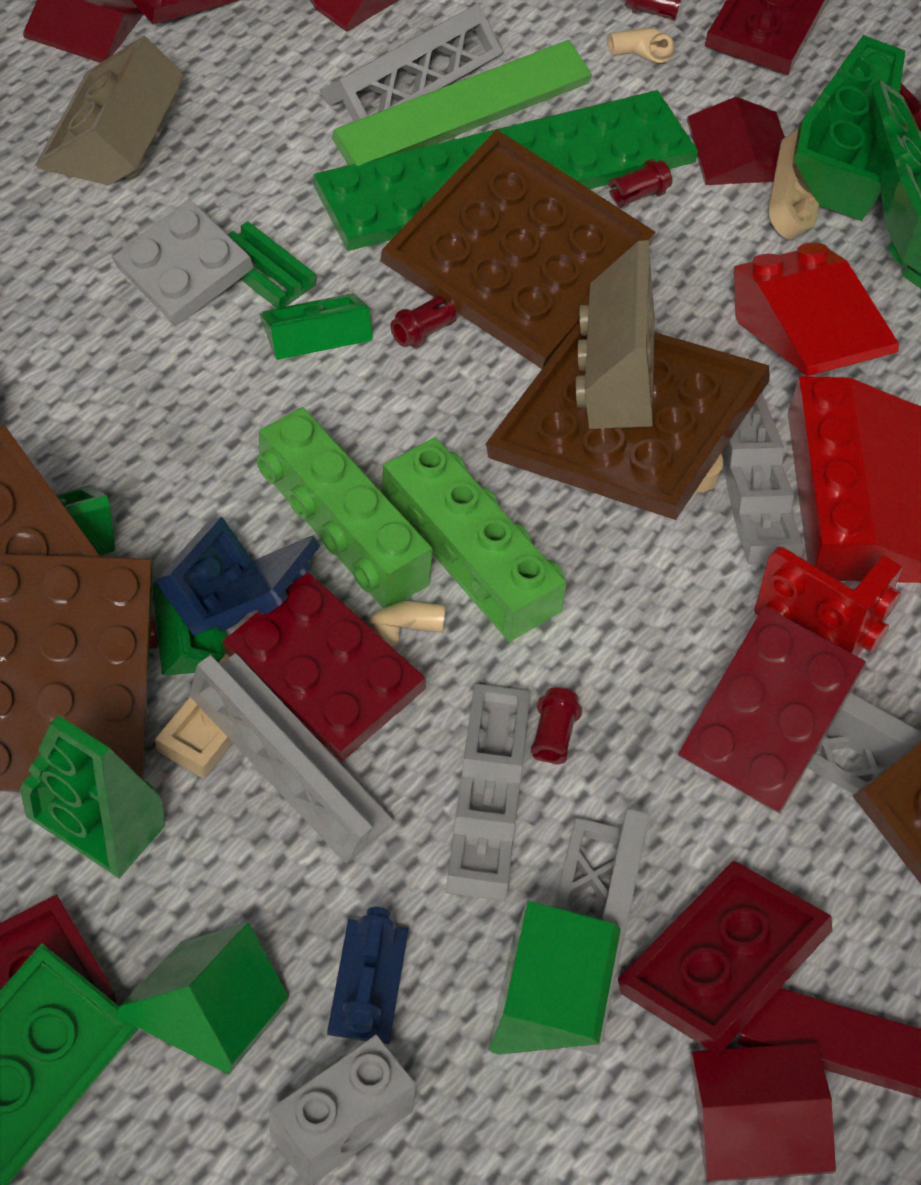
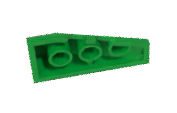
(838, 133)
(899, 173)
(91, 798)

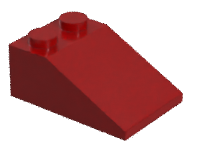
(810, 309)

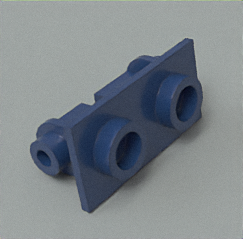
(368, 977)

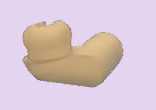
(644, 42)
(407, 615)

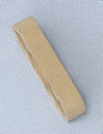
(791, 202)

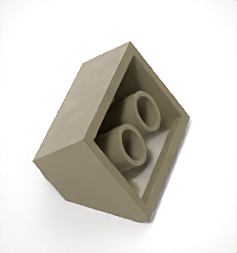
(114, 116)
(619, 344)

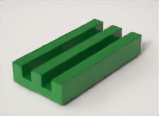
(274, 263)

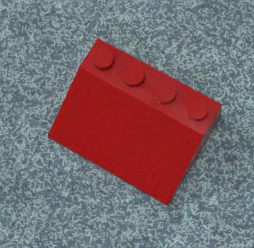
(857, 476)

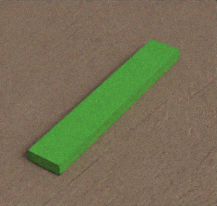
(464, 105)

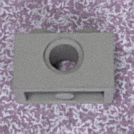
(342, 1110)

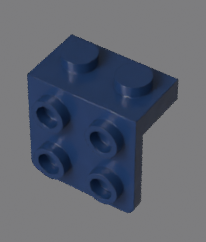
(219, 583)

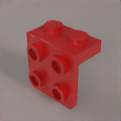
(827, 606)

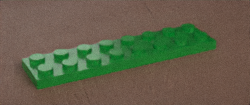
(587, 144)

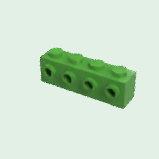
(344, 508)
(474, 539)

